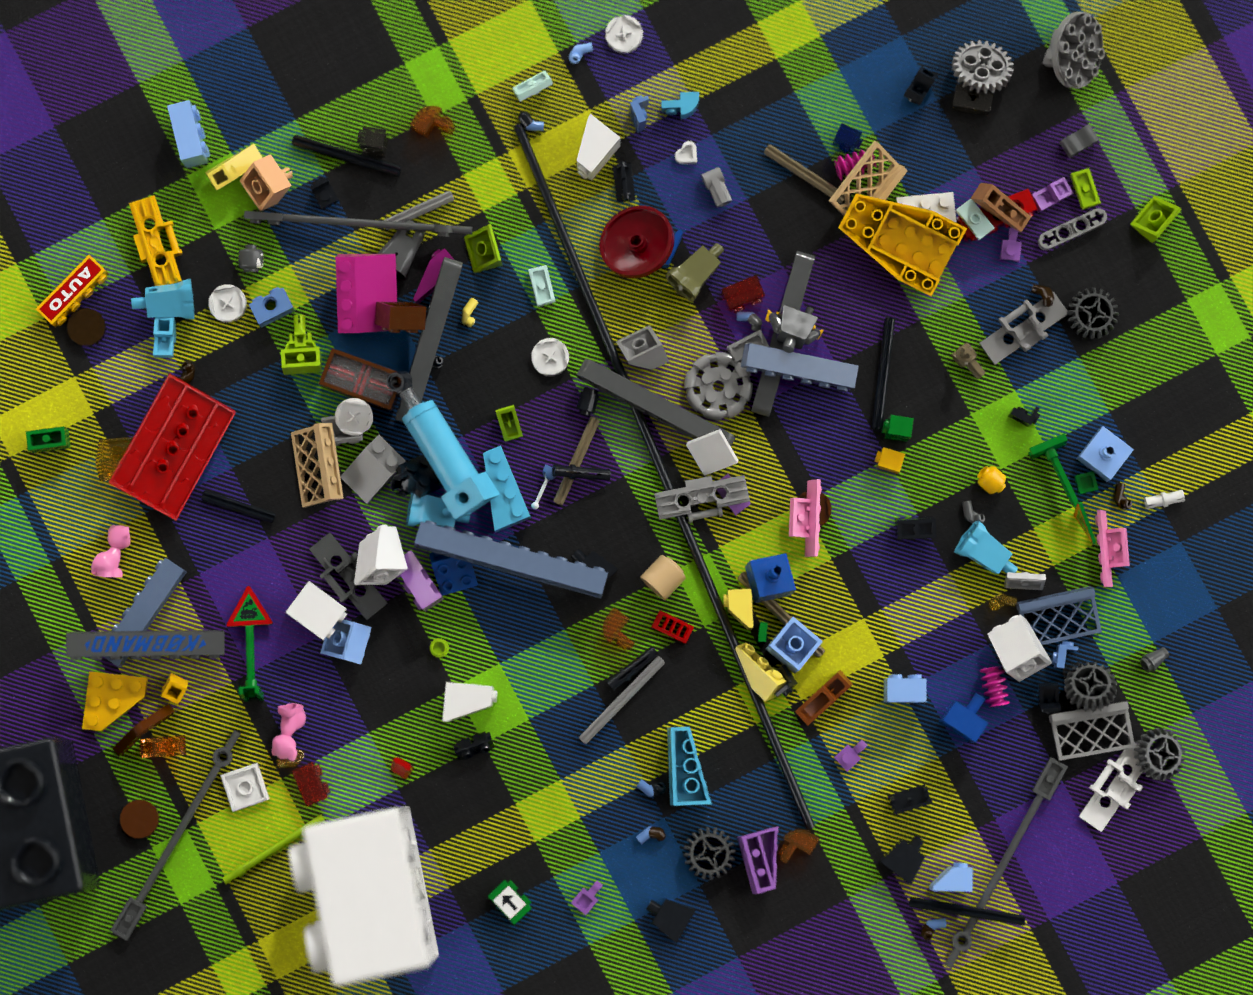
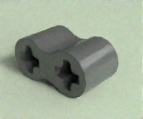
(1079, 141)

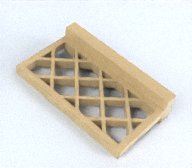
(883, 188)
(326, 462)

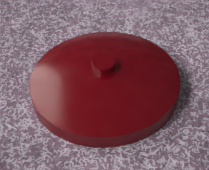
(637, 242)

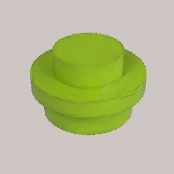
(439, 647)

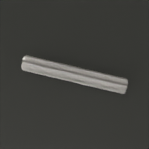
(422, 208)

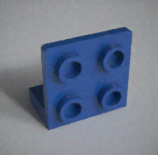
(452, 573)

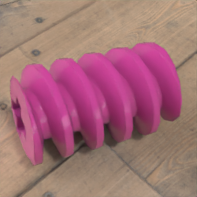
(845, 165)
(994, 686)

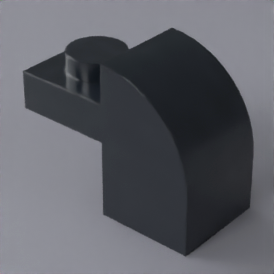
(920, 86)

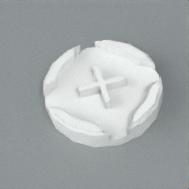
(624, 34)
(227, 303)
(550, 357)
(353, 416)

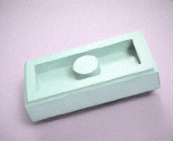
(532, 86)
(975, 219)
(541, 286)

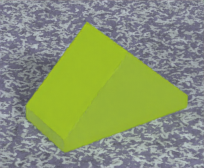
(509, 423)

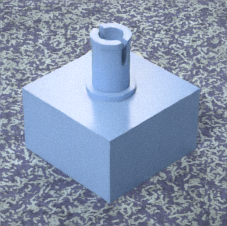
(1105, 454)

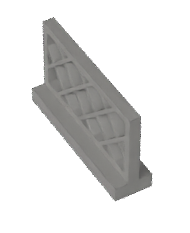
(1080, 715)

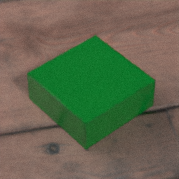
(1086, 482)
(762, 632)

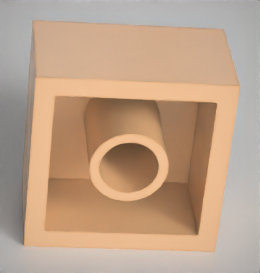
(266, 182)

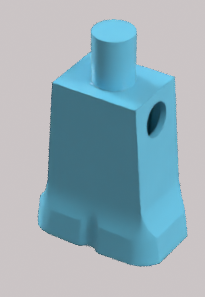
(167, 300)
(430, 509)
(985, 550)

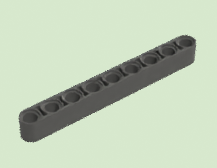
(793, 298)
(434, 326)
(647, 401)

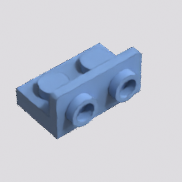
(638, 113)

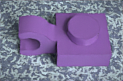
(1011, 248)
(848, 756)
(586, 898)

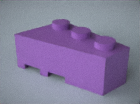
(419, 583)
(759, 858)

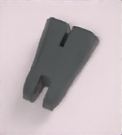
(404, 248)

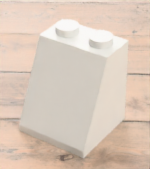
(596, 148)
(380, 557)
(316, 611)
(1019, 648)
(466, 699)

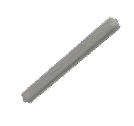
(621, 700)

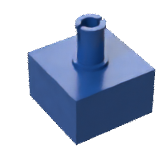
(770, 578)
(964, 719)

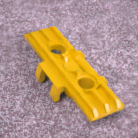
(150, 243)

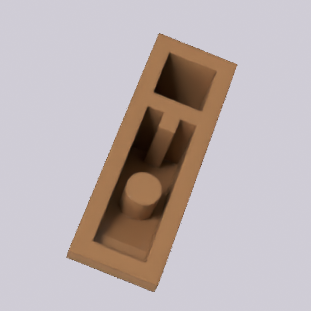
(1000, 206)

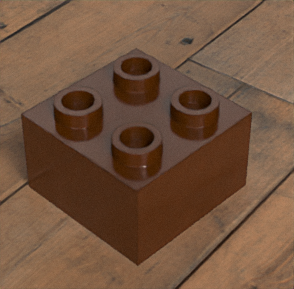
(400, 316)

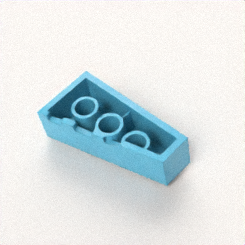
(509, 506)
(685, 772)

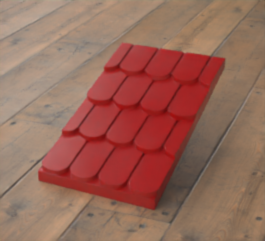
(172, 447)

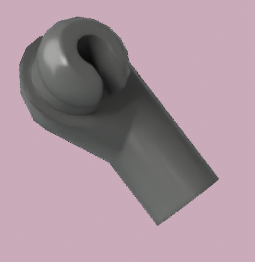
(971, 515)

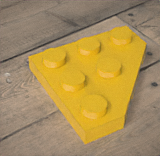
(110, 698)

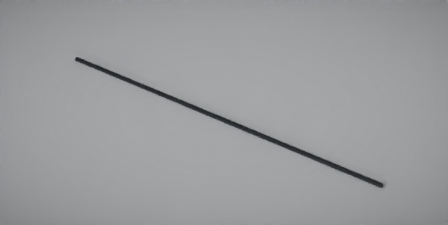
(662, 472)

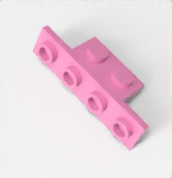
(805, 518)
(1112, 546)

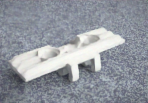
(1119, 790)

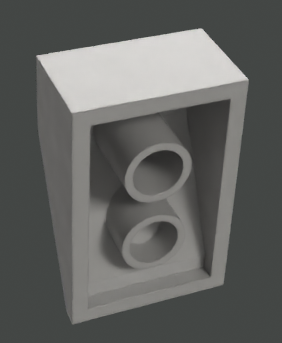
(372, 469)

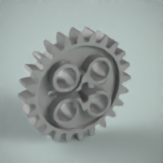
(982, 66)

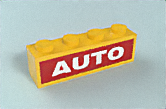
(72, 291)

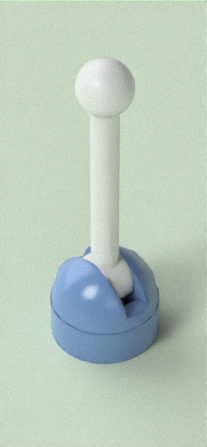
(547, 473)

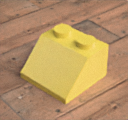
(740, 606)

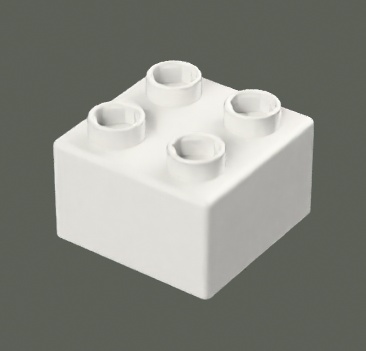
(366, 897)

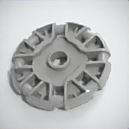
(713, 397)

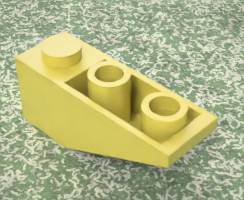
(233, 167)
(760, 674)

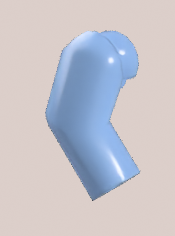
(578, 51)

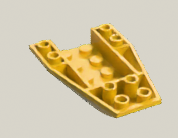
(903, 239)

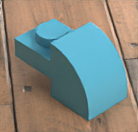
(686, 105)
(164, 337)

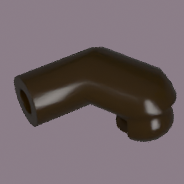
(1046, 294)
(188, 371)
(1119, 497)

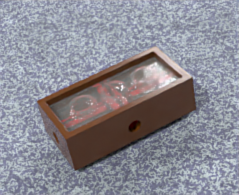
(359, 380)

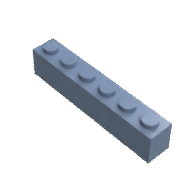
(799, 366)
(150, 601)

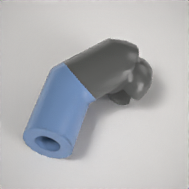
(752, 318)

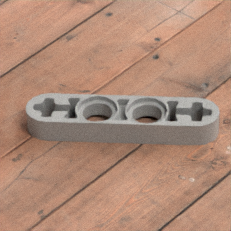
(1071, 227)

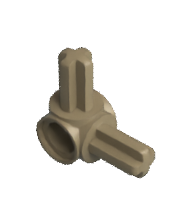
(966, 357)

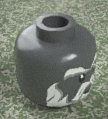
(250, 258)

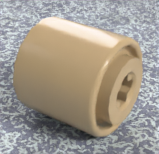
(663, 576)

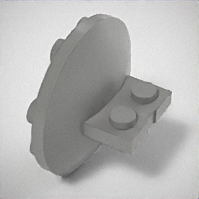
(1075, 50)

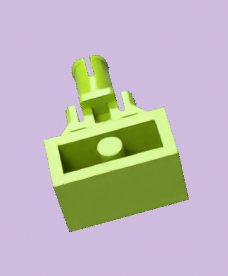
(301, 354)

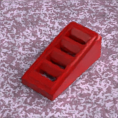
(675, 620)
(401, 767)

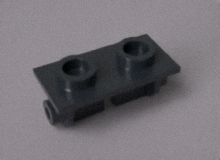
(623, 182)
(482, 744)

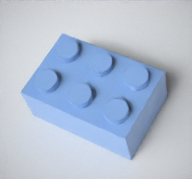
(188, 133)

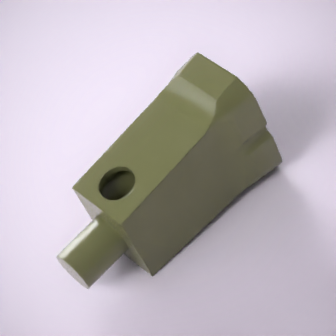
(695, 271)

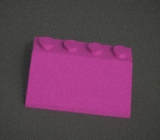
(359, 285)

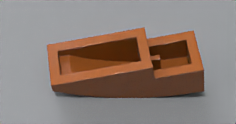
(824, 697)

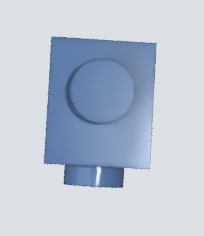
(1059, 656)

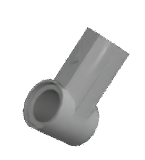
(715, 183)

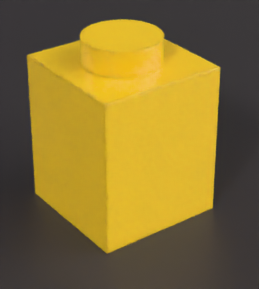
(889, 460)
(174, 688)

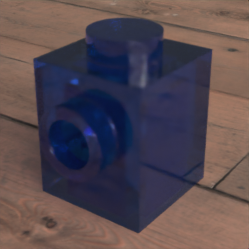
(848, 139)

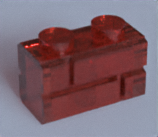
(742, 294)
(311, 784)

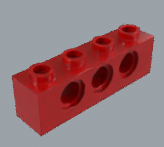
(1022, 199)

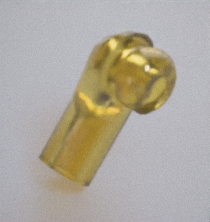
(1000, 600)
(286, 763)

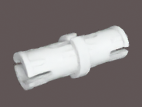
(1164, 499)

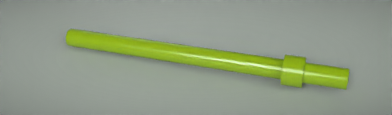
(241, 870)

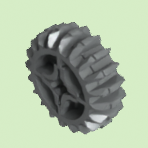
(1085, 311)
(1101, 692)
(1155, 767)
(693, 859)

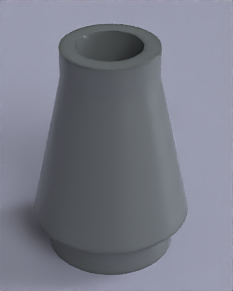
(1153, 660)

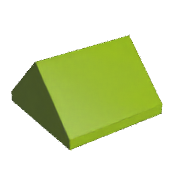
(1155, 218)
(483, 249)

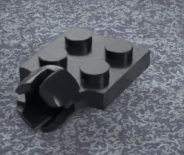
(415, 477)

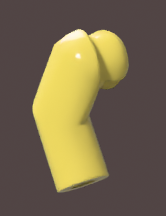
(466, 312)

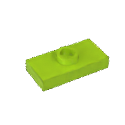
(1085, 188)

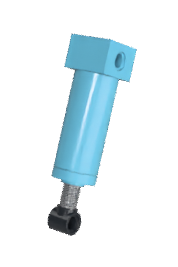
(464, 486)

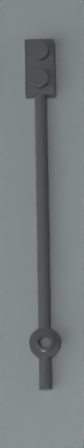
(275, 218)
(1043, 788)
(134, 907)

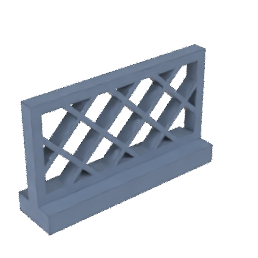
(1061, 599)

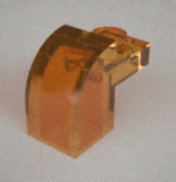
(430, 117)
(613, 625)
(163, 746)
(797, 838)

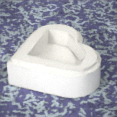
(687, 154)

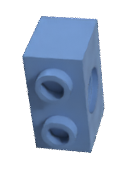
(282, 308)

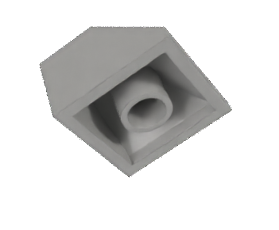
(643, 349)

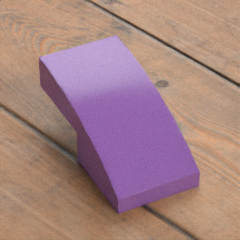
(1051, 194)

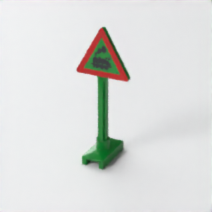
(1049, 449)
(249, 613)

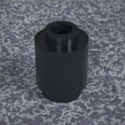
(587, 401)

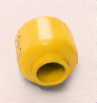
(991, 480)

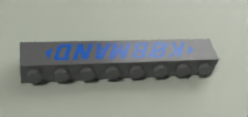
(145, 643)

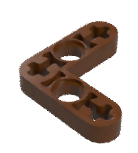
(141, 728)

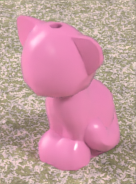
(106, 563)
(292, 719)

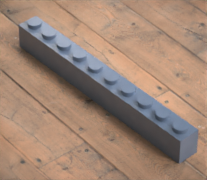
(511, 559)

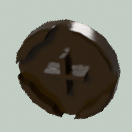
(86, 327)

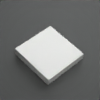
(712, 452)
(245, 787)

